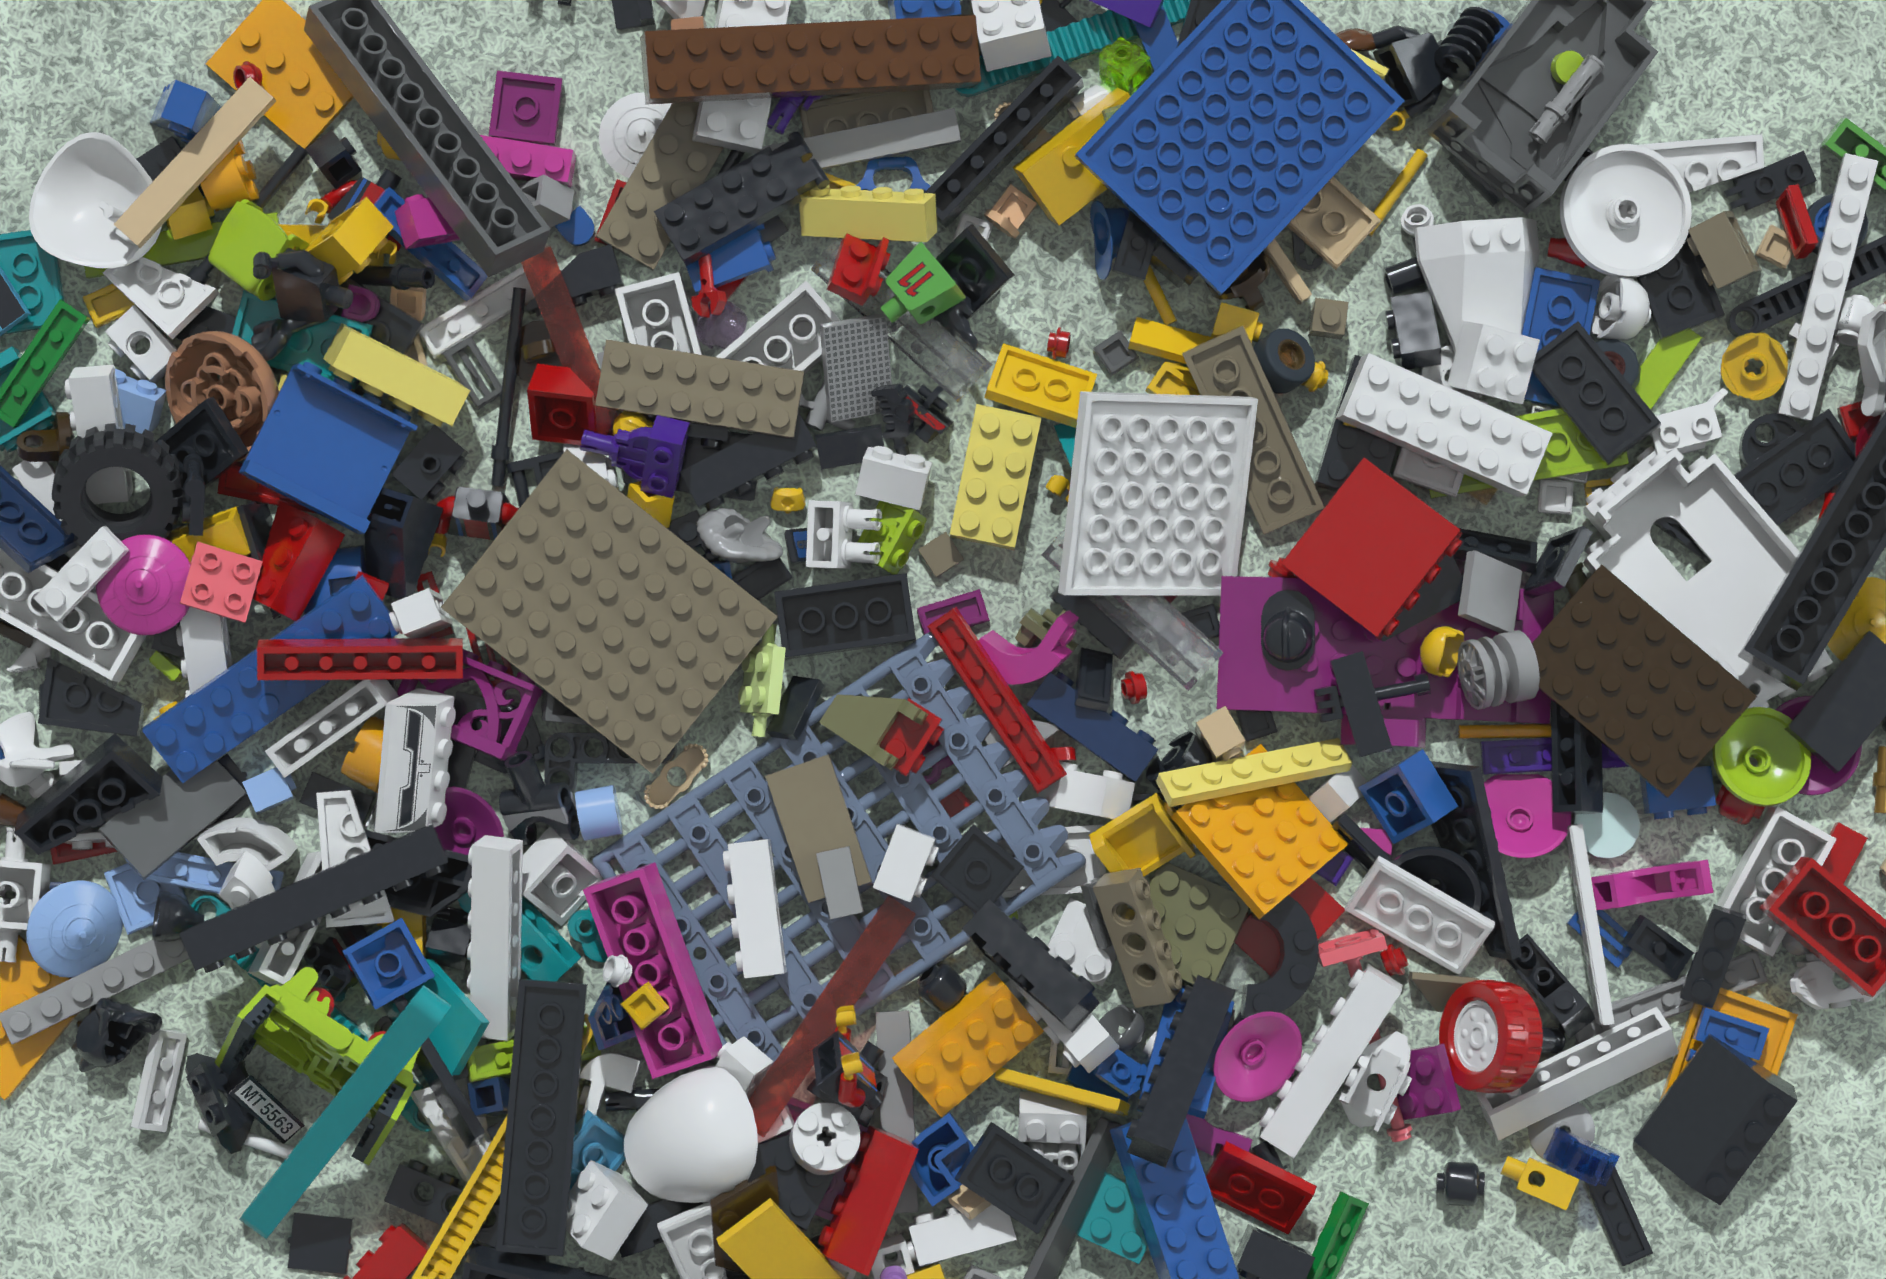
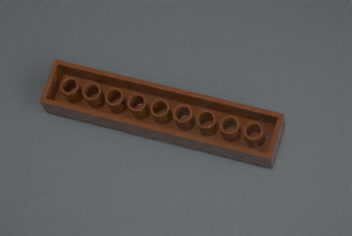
(810, 59)

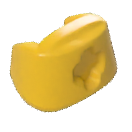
(787, 499)

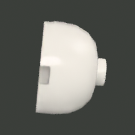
(1621, 309)

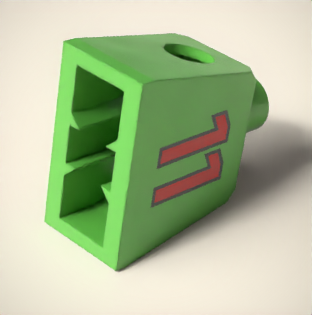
(920, 287)

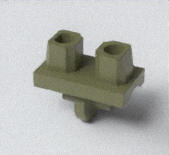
(1037, 626)

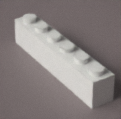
(495, 931)
(1330, 1060)
(1581, 1072)

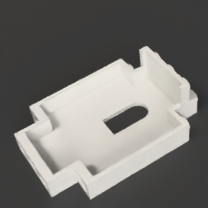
(1725, 522)

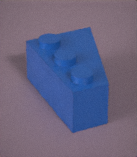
(184, 110)

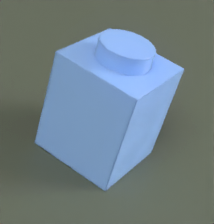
(269, 790)

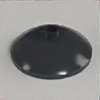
(1452, 871)

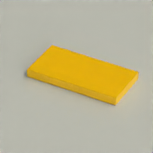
(774, 1248)

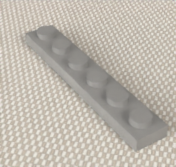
(87, 988)

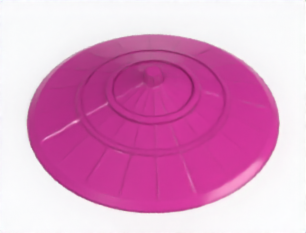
(145, 586)
(1524, 815)
(1257, 1056)

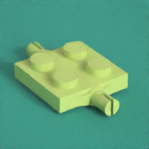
(762, 681)

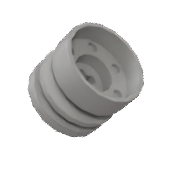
(1498, 669)

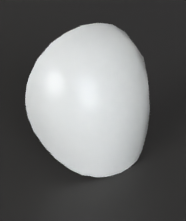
(83, 197)
(693, 1137)

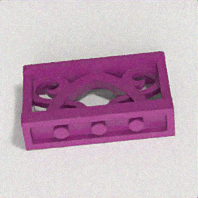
(488, 737)

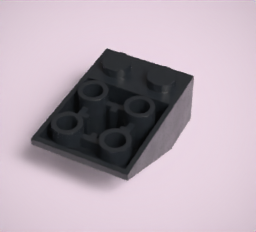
(399, 540)

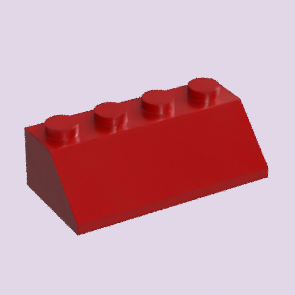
(867, 1199)

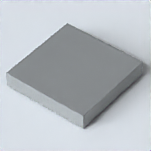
(1489, 592)

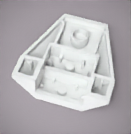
(1479, 271)

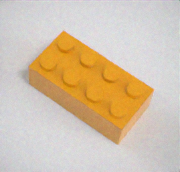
(967, 1044)

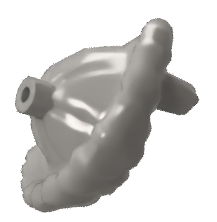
(736, 537)

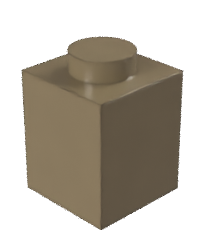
(1328, 318)

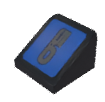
(796, 544)

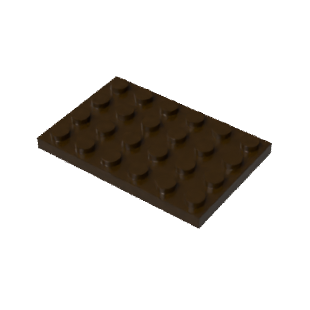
(1637, 681)

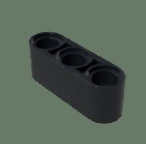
(1096, 622)

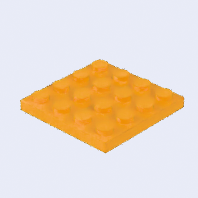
(1261, 840)

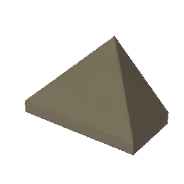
(1437, 987)

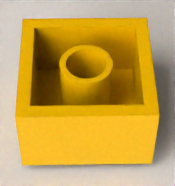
(351, 239)

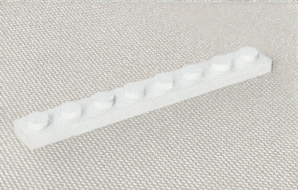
(1827, 286)

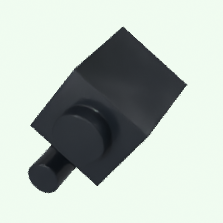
(449, 939)

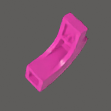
(1030, 664)
(1652, 884)

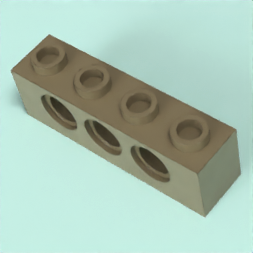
(1134, 955)

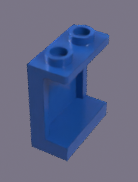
(737, 259)

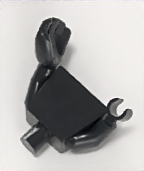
(305, 296)

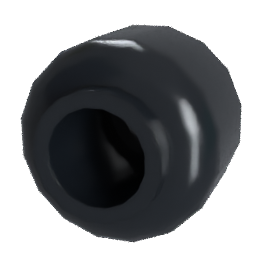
(941, 987)
(1461, 1183)

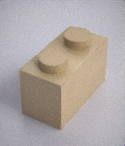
(1220, 735)

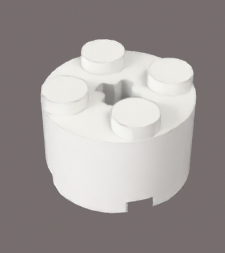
(814, 1154)

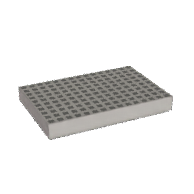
(854, 365)

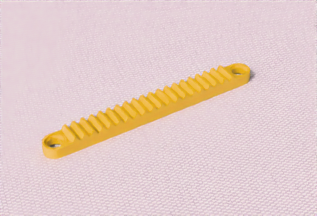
(471, 1207)

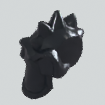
(111, 1032)

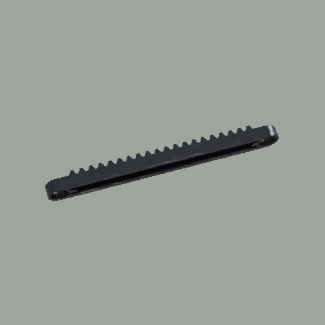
(1791, 296)

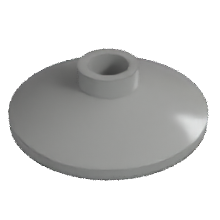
(1574, 1117)

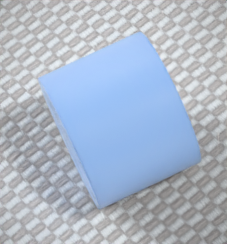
(598, 812)

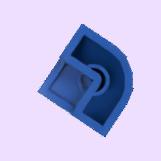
(339, 574)
(940, 1157)

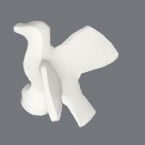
(23, 760)

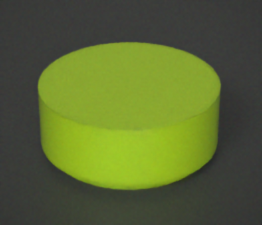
(1565, 65)

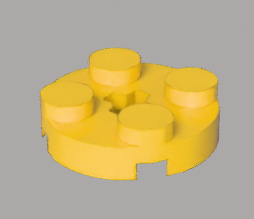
(1748, 384)

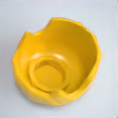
(1440, 650)

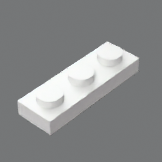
(81, 574)
(159, 1080)

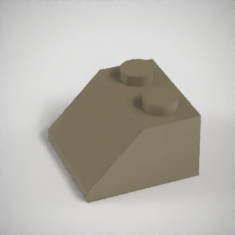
(1723, 250)

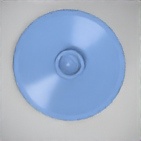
(74, 928)

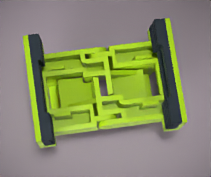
(298, 1030)

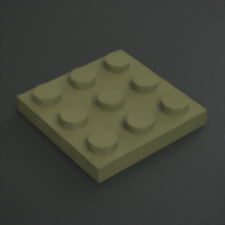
(1196, 920)

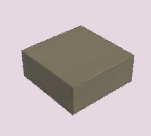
(940, 554)

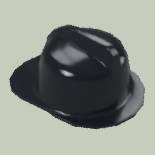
(1288, 630)

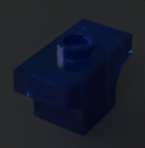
(1580, 1157)

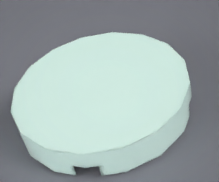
(1612, 831)

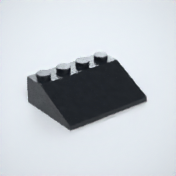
(1716, 1118)

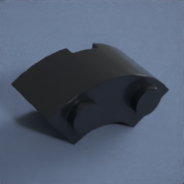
(645, 1232)

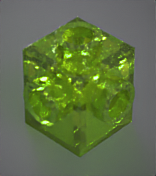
(1124, 65)

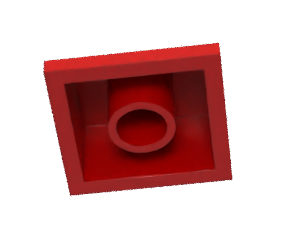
(560, 405)

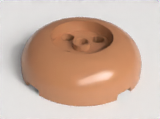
(245, 383)

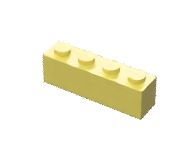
(869, 213)

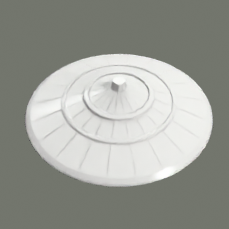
(628, 131)

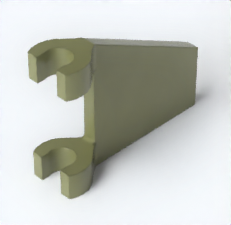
(866, 721)

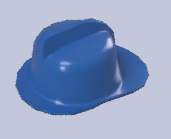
(1107, 230)

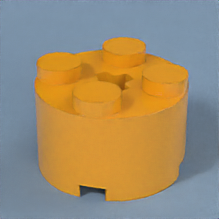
(230, 181)
(364, 761)

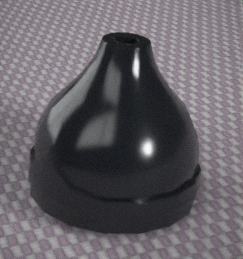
(173, 916)

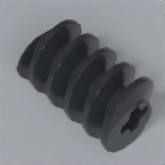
(1466, 42)

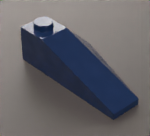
(609, 1019)

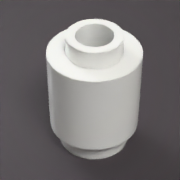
(1086, 100)

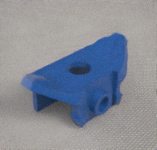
(1115, 1077)

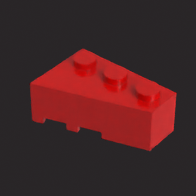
(294, 560)

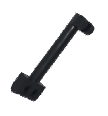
(1419, 685)

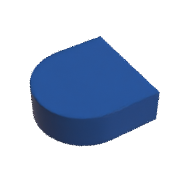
(579, 229)

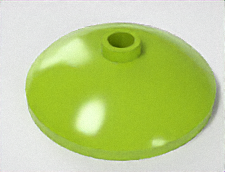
(1780, 758)

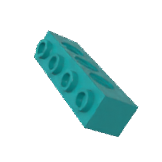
(538, 933)

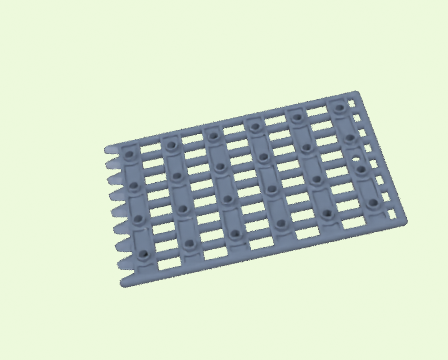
(977, 767)

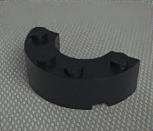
(1296, 962)

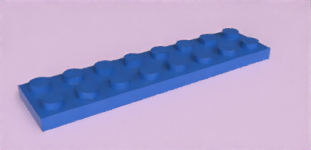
(239, 705)

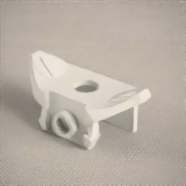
(1688, 427)
(1815, 986)
(1385, 1057)

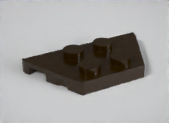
(735, 1205)

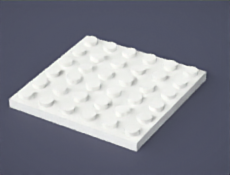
(1156, 493)

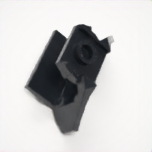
(227, 1124)

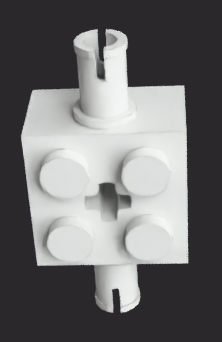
(30, 884)

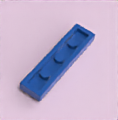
(444, 259)

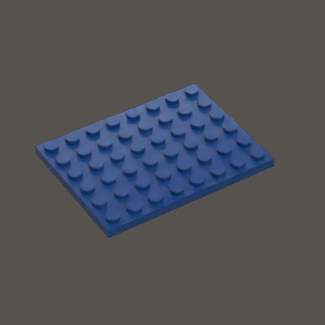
(1238, 132)

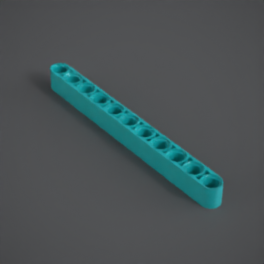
(345, 1111)

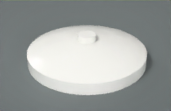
(1625, 210)

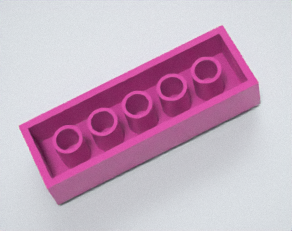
(640, 924)

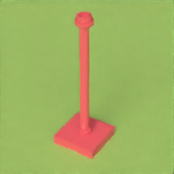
(1350, 950)

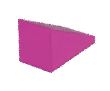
(1381, 838)

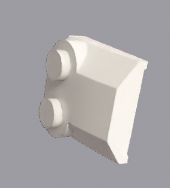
(1077, 944)

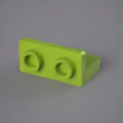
(897, 535)

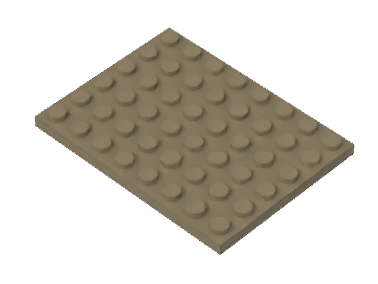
(609, 611)

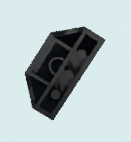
(429, 894)

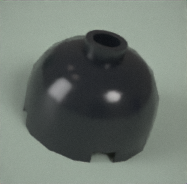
(1187, 752)

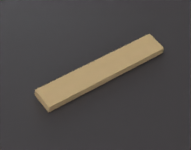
(195, 162)

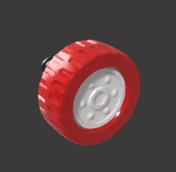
(1495, 1036)

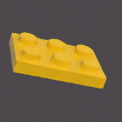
(1038, 385)

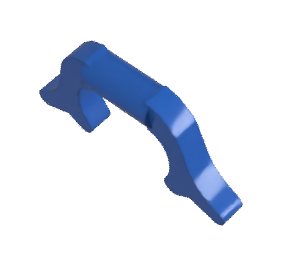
(903, 163)

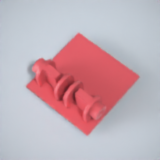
(221, 582)

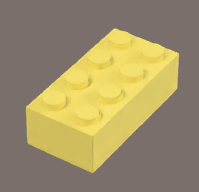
(396, 374)
(995, 477)

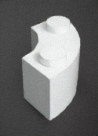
(1089, 793)
(231, 837)
(246, 882)

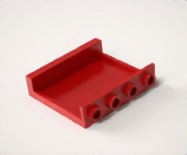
(1373, 549)

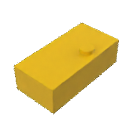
(1054, 174)

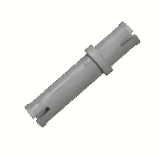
(1558, 110)

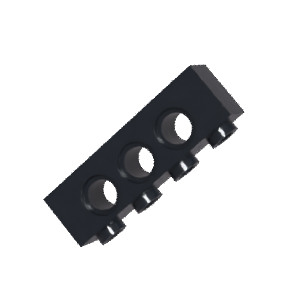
(1575, 766)
(405, 1195)

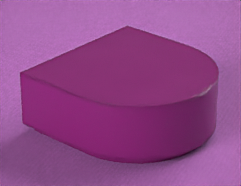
(364, 305)

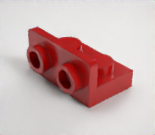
(858, 269)
(908, 740)

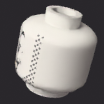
(1850, 319)

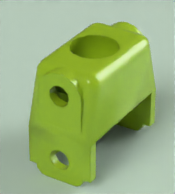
(241, 238)

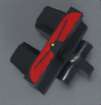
(925, 408)
(331, 967)

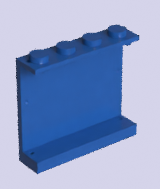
(327, 447)

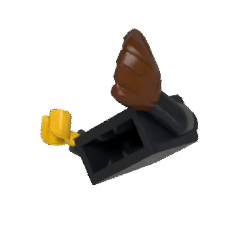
(1410, 65)

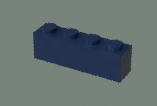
(1093, 729)

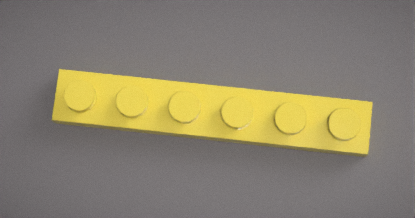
(1253, 772)

